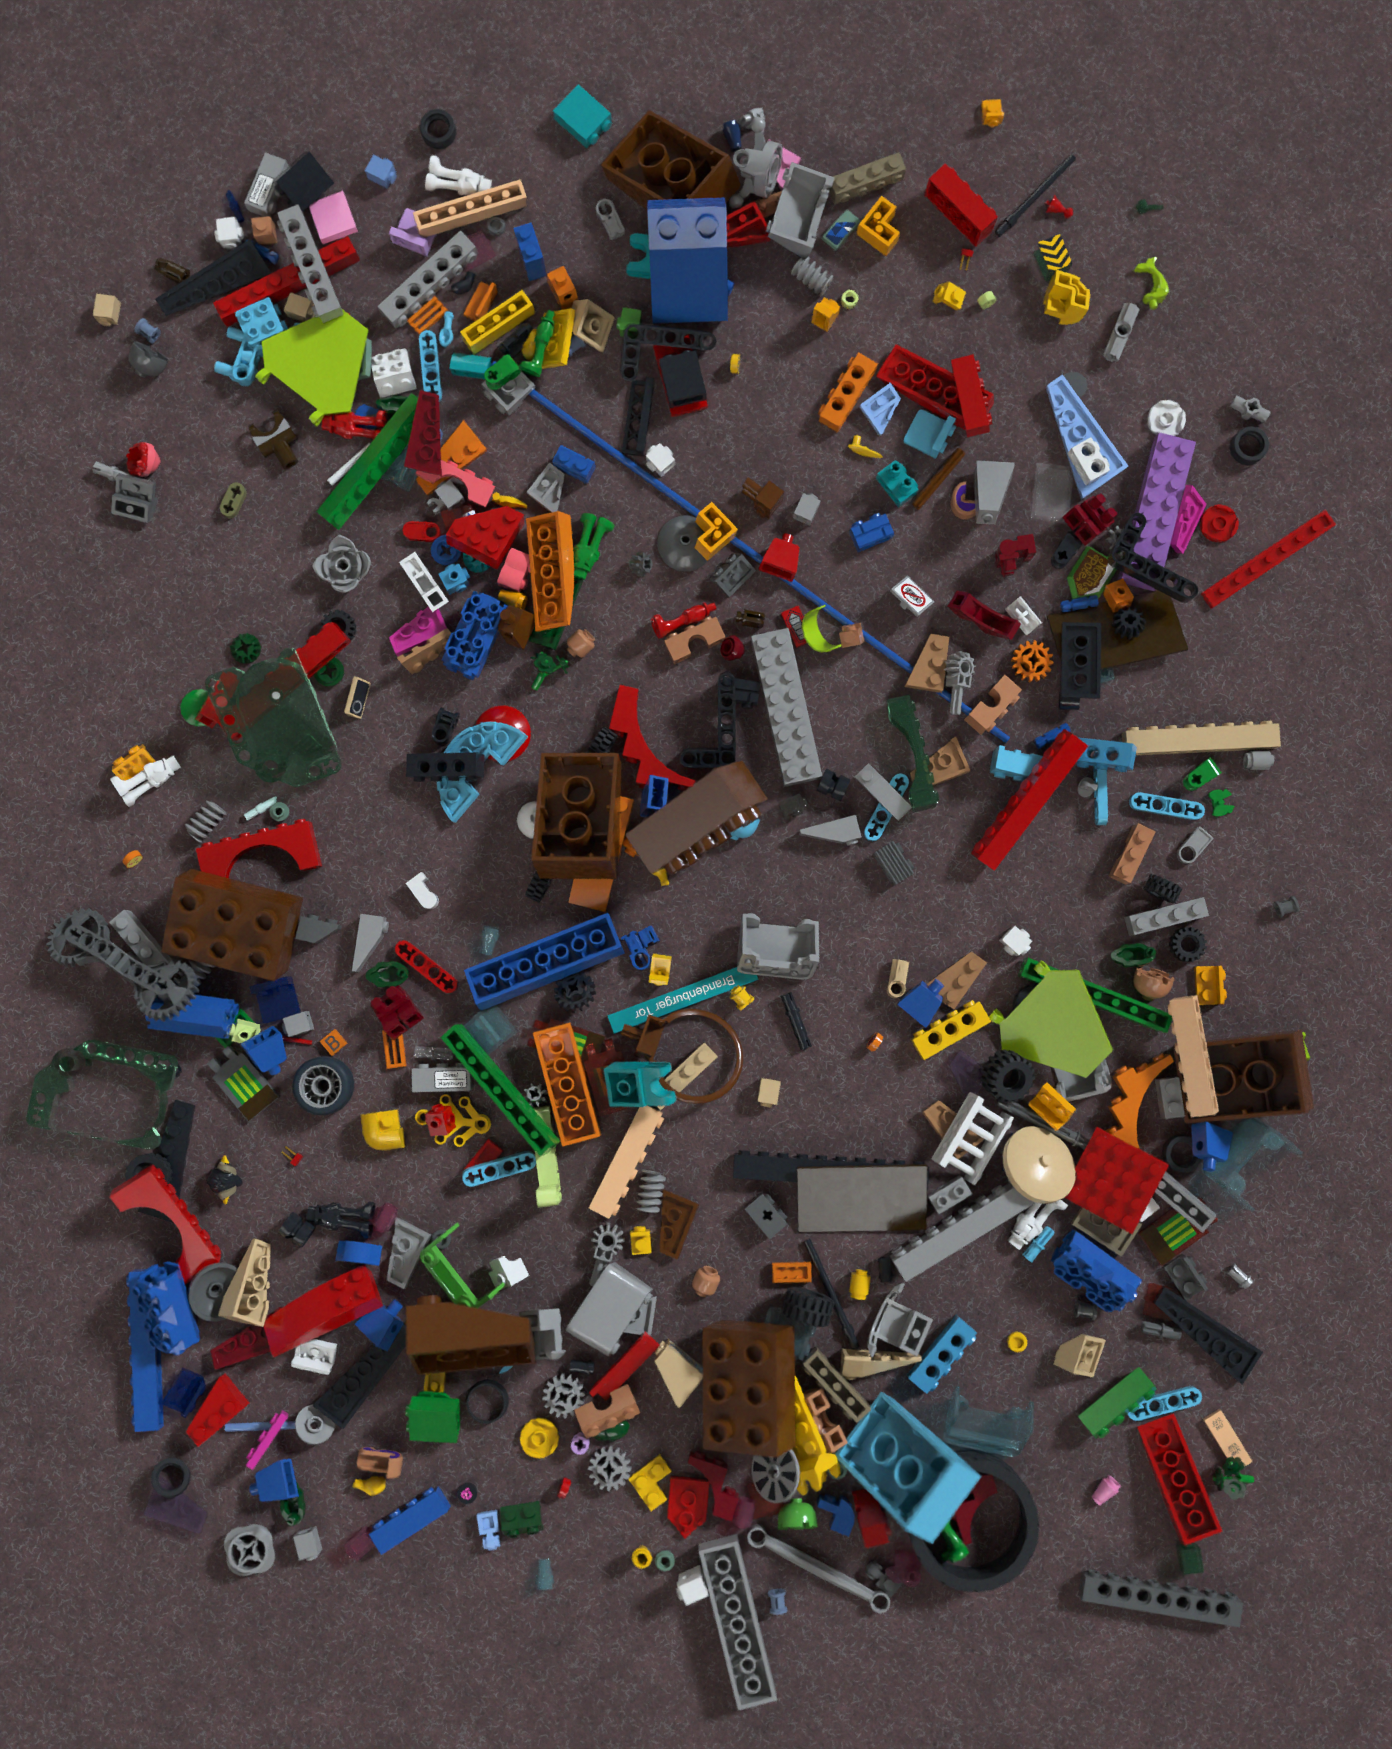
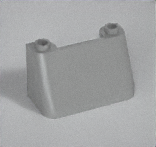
(799, 209)
(778, 949)
(1077, 1087)
(609, 1309)

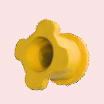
(741, 997)

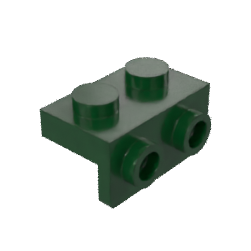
(521, 1519)

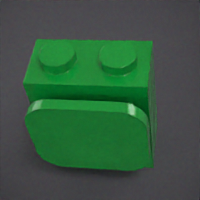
(433, 1417)

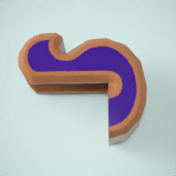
(959, 506)
(380, 1461)

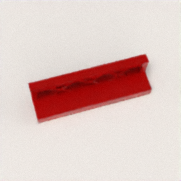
(624, 1366)

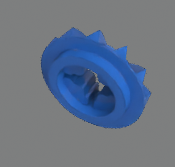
(436, 551)

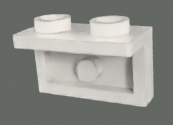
(315, 1356)

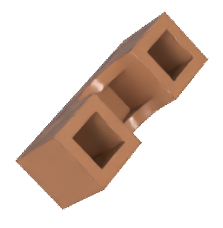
(708, 630)
(1003, 693)
(1135, 849)
(595, 1421)
(830, 1433)

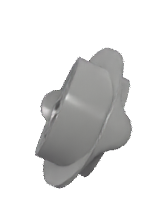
(237, 1565)

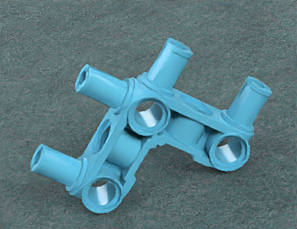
(246, 360)

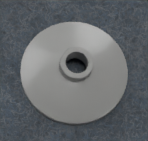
(313, 1436)

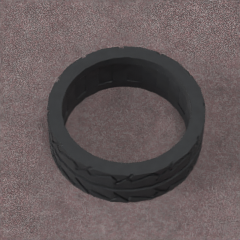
(1013, 1560)

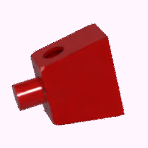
(781, 558)

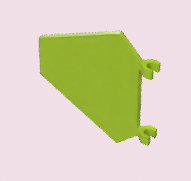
(318, 362)
(1056, 1024)

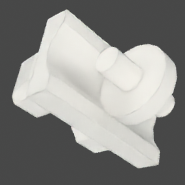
(1022, 612)

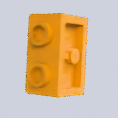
(133, 763)
(1210, 985)
(1052, 1107)

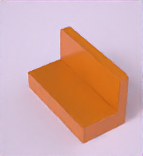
(481, 301)

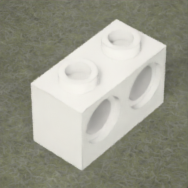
(1083, 463)

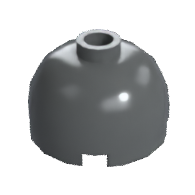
(146, 361)

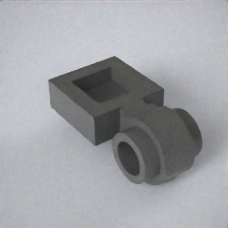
(874, 1570)

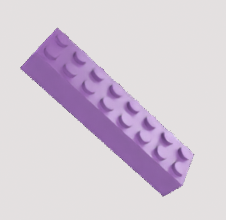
(1160, 500)

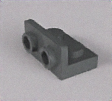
(732, 573)
(1185, 1277)

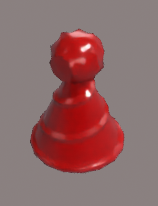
(1056, 207)

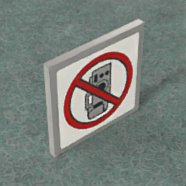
(911, 596)

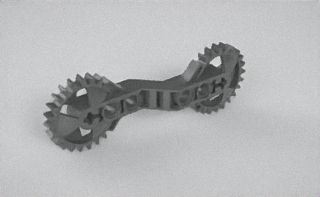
(147, 980)

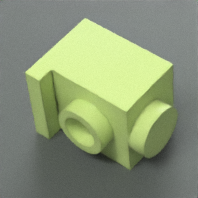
(243, 1026)

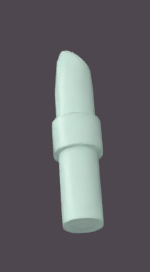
(260, 808)

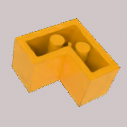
(876, 227)
(717, 530)

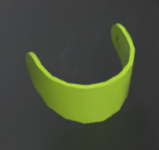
(812, 634)

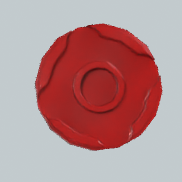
(1219, 523)

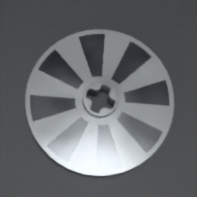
(773, 1486)

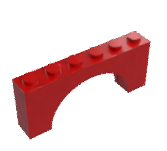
(295, 839)
(152, 1191)

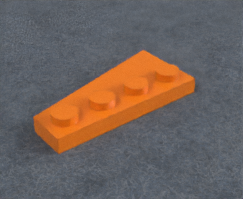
(461, 448)

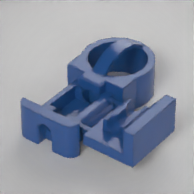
(638, 942)

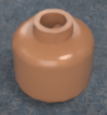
(580, 643)
(706, 1281)

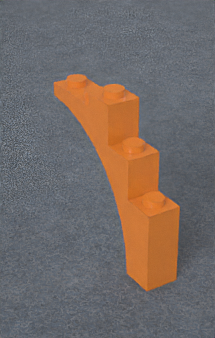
(1133, 1087)

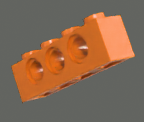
(865, 368)

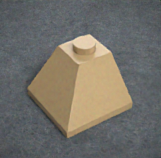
(591, 323)
(1080, 1355)

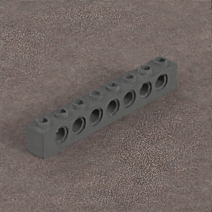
(1229, 1614)

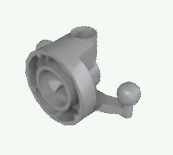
(759, 168)

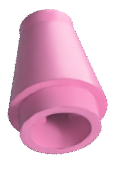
(1106, 1490)

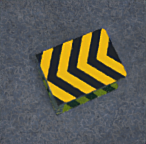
(1052, 257)

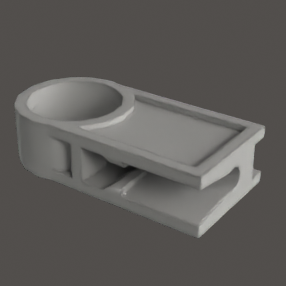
(1197, 842)

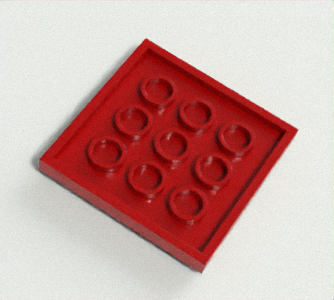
(1115, 1180)

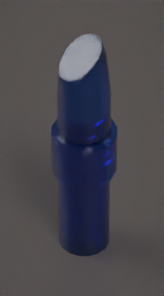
(234, 206)

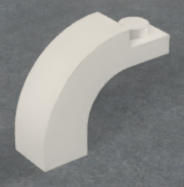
(423, 581)

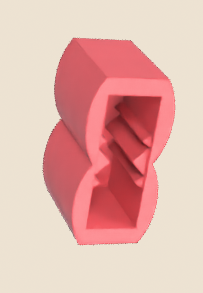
(515, 571)

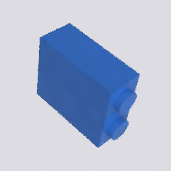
(530, 251)

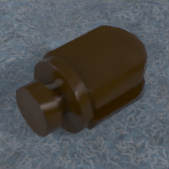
(751, 618)

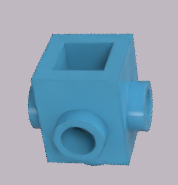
(448, 578)

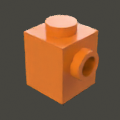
(1118, 595)

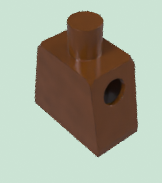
(516, 626)

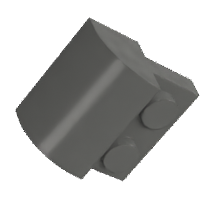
(134, 498)

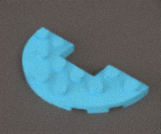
(485, 738)

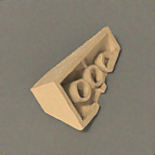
(247, 1293)
(860, 1362)

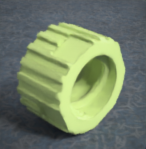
(849, 293)
(986, 299)

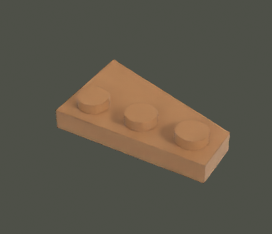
(422, 655)
(929, 669)
(947, 763)
(959, 978)
(941, 1118)

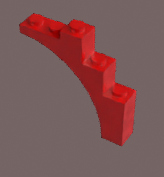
(625, 722)

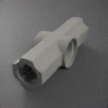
(1117, 341)

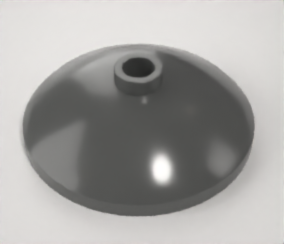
(674, 551)
(201, 1298)

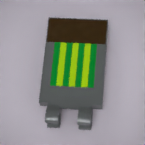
(243, 1083)

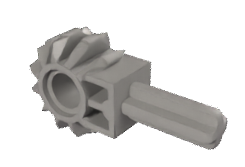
(958, 676)
(603, 1251)

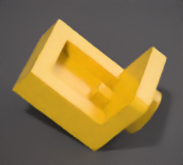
(949, 295)
(660, 969)

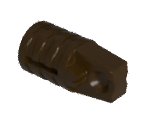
(171, 270)

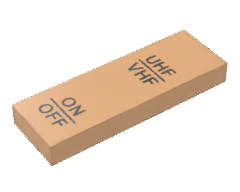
(1226, 1436)

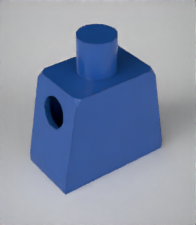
(653, 801)
(922, 1001)
(266, 1050)
(1210, 1144)
(382, 1325)
(275, 1482)

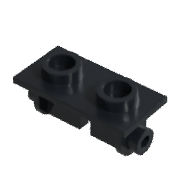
(514, 343)

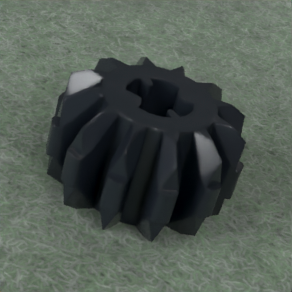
(1135, 625)

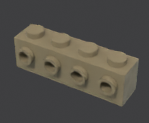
(867, 178)
(839, 1388)

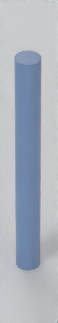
(229, 1427)

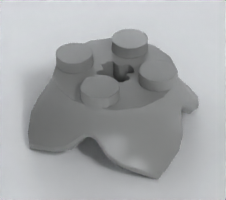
(342, 551)

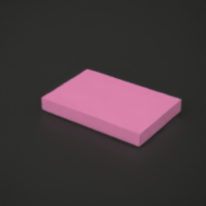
(333, 217)

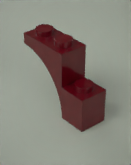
(988, 620)
(715, 1470)
(963, 1515)

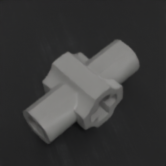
(1243, 407)

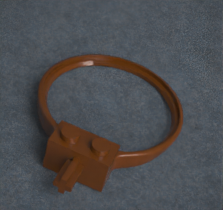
(650, 1038)

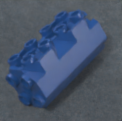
(474, 636)
(205, 1017)
(1086, 1265)
(165, 1301)

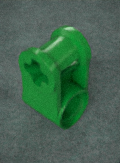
(503, 370)
(1203, 774)

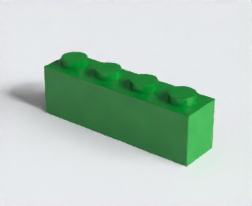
(1117, 1403)

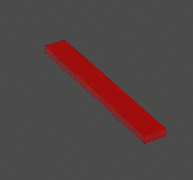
(1268, 559)

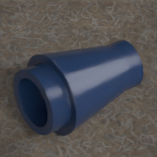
(731, 131)

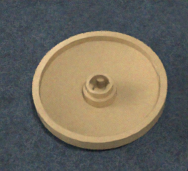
(1039, 1165)

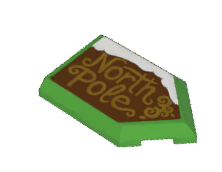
(1090, 574)

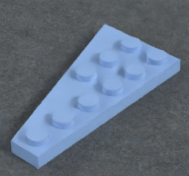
(1078, 425)

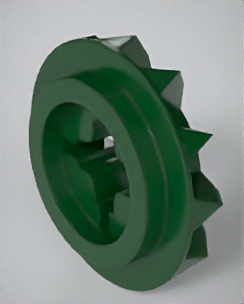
(253, 651)
(337, 674)

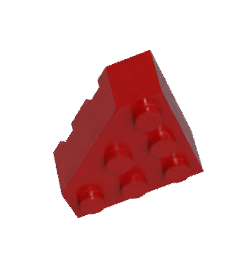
(486, 534)

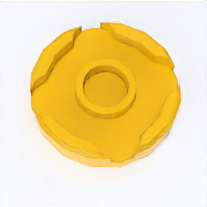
(543, 1433)

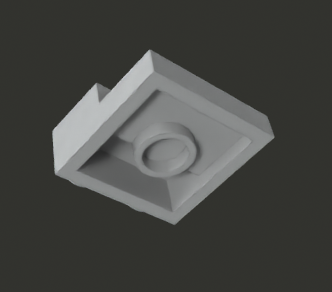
(511, 394)

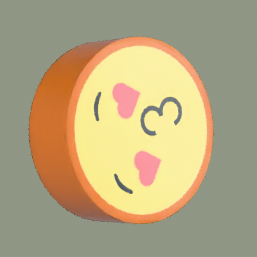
(132, 859)

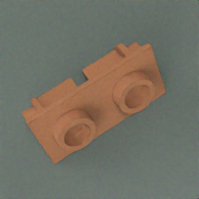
(768, 205)

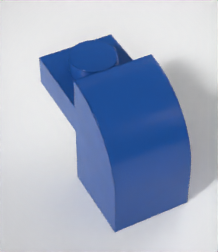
(359, 1252)
(843, 1514)

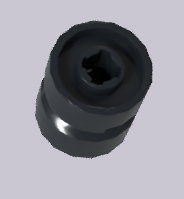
(833, 785)
(296, 1230)

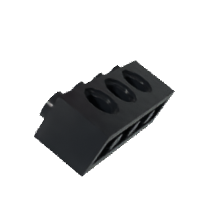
(417, 764)

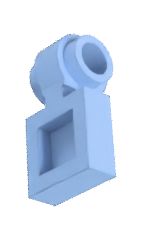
(488, 1524)

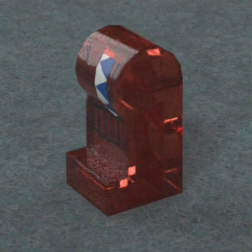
(449, 516)

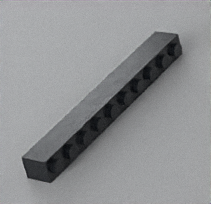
(784, 1167)

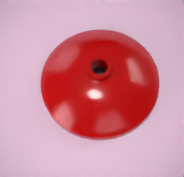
(509, 716)

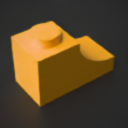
(825, 313)

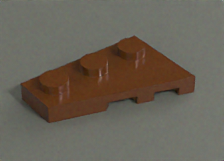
(676, 1222)

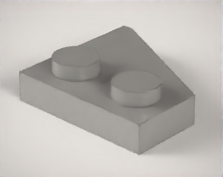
(548, 488)

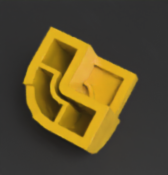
(1066, 298)
(383, 1130)

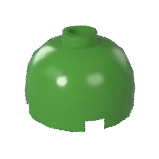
(797, 1516)

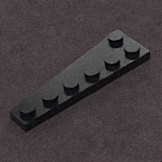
(225, 274)
(174, 1148)
(1222, 1344)
(355, 1385)

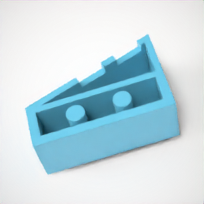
(1012, 763)

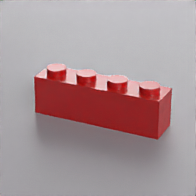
(970, 395)

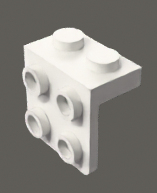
(392, 373)

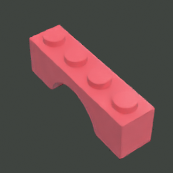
(478, 489)

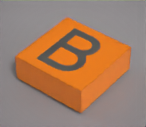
(333, 1042)

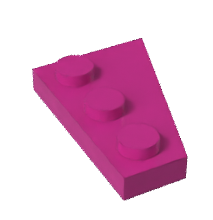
(1187, 518)
(417, 631)
(266, 1438)

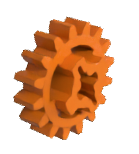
(1040, 661)

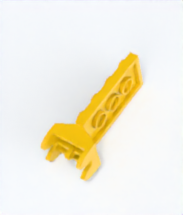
(810, 1448)

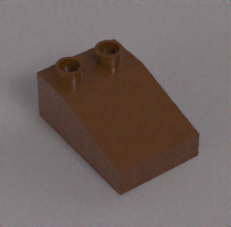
(668, 163)
(577, 816)
(1256, 1076)
(465, 1337)

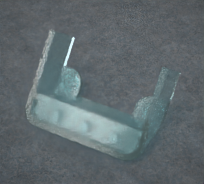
(1246, 1140)
(985, 1429)

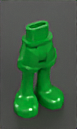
(542, 337)
(585, 555)
(955, 1548)

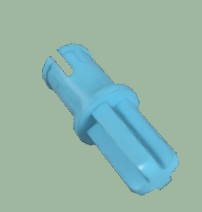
(1038, 1244)

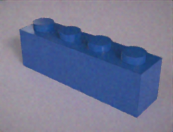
(409, 1520)

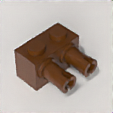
(766, 498)

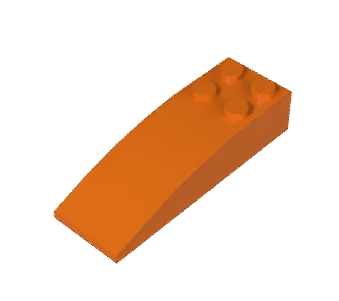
(551, 569)
(596, 892)
(567, 1084)

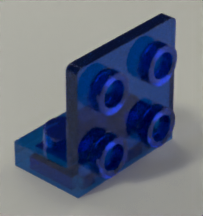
(276, 999)

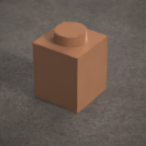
(264, 230)

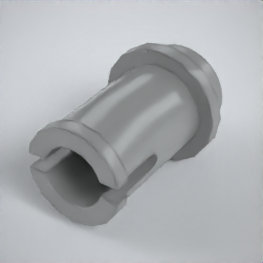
(1240, 1277)

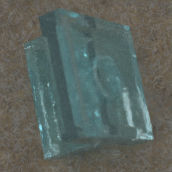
(400, 475)
(490, 1028)

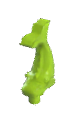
(1160, 287)

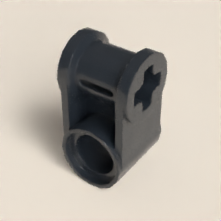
(1067, 549)
(445, 722)

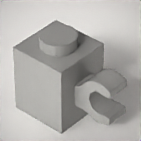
(448, 497)

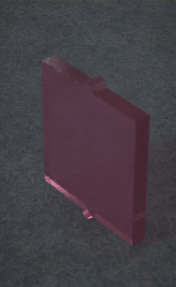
(483, 247)

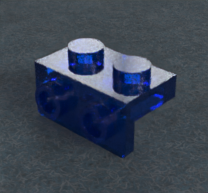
(184, 1392)

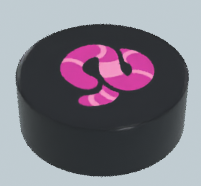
(467, 1493)

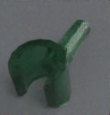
(1143, 207)

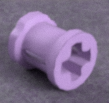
(574, 1445)

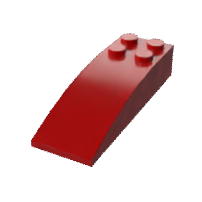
(925, 384)
(323, 1310)
(1178, 1480)

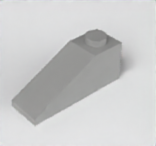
(883, 792)
(839, 831)
(369, 935)

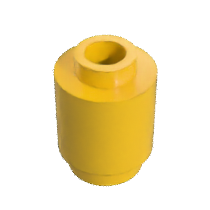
(859, 1284)

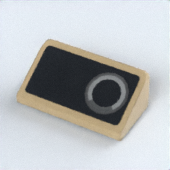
(357, 697)

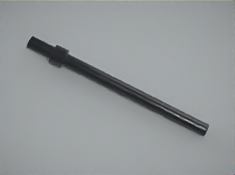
(1011, 220)
(847, 1328)

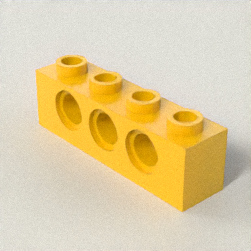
(978, 1019)

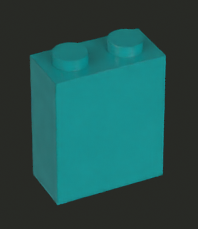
(582, 116)

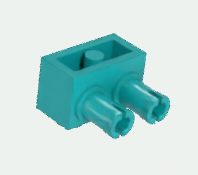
(897, 483)

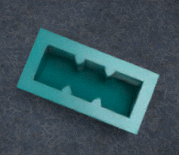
(469, 365)

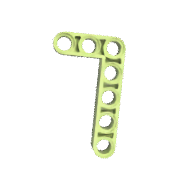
(549, 1183)

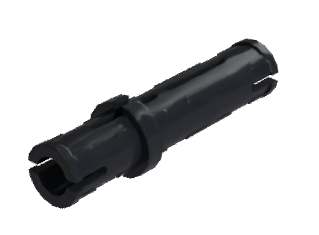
(795, 1020)

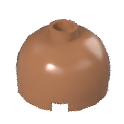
(1152, 983)

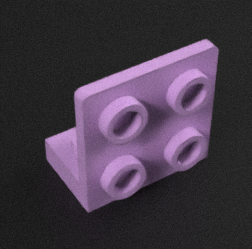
(408, 237)

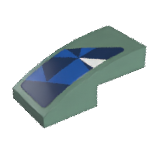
(841, 229)

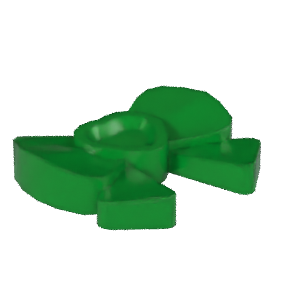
(1219, 808)

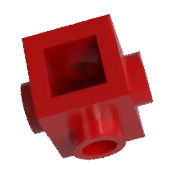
(440, 1120)

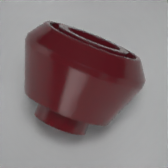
(732, 648)

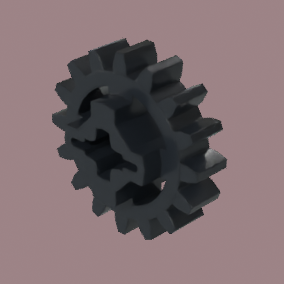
(575, 993)

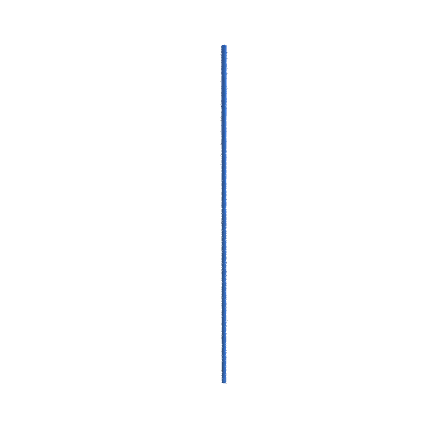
(738, 543)

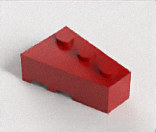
(746, 227)
(218, 1408)
(871, 1519)

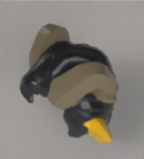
(224, 1180)

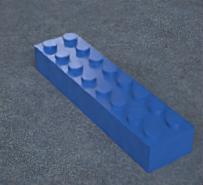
(543, 961)

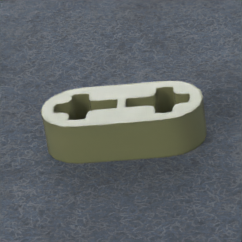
(229, 498)

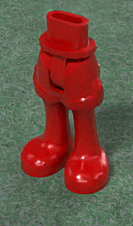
(345, 424)
(692, 615)

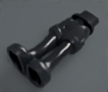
(331, 1217)

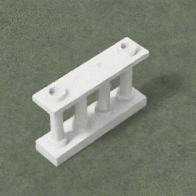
(958, 1128)

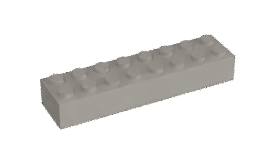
(786, 707)
(958, 1230)
(737, 1622)

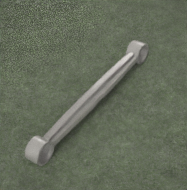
(818, 1568)

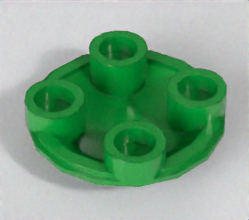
(191, 706)

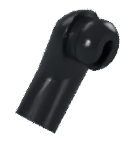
(464, 286)

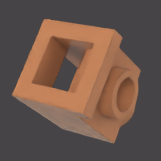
(851, 635)

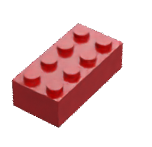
(960, 205)

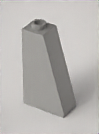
(990, 488)

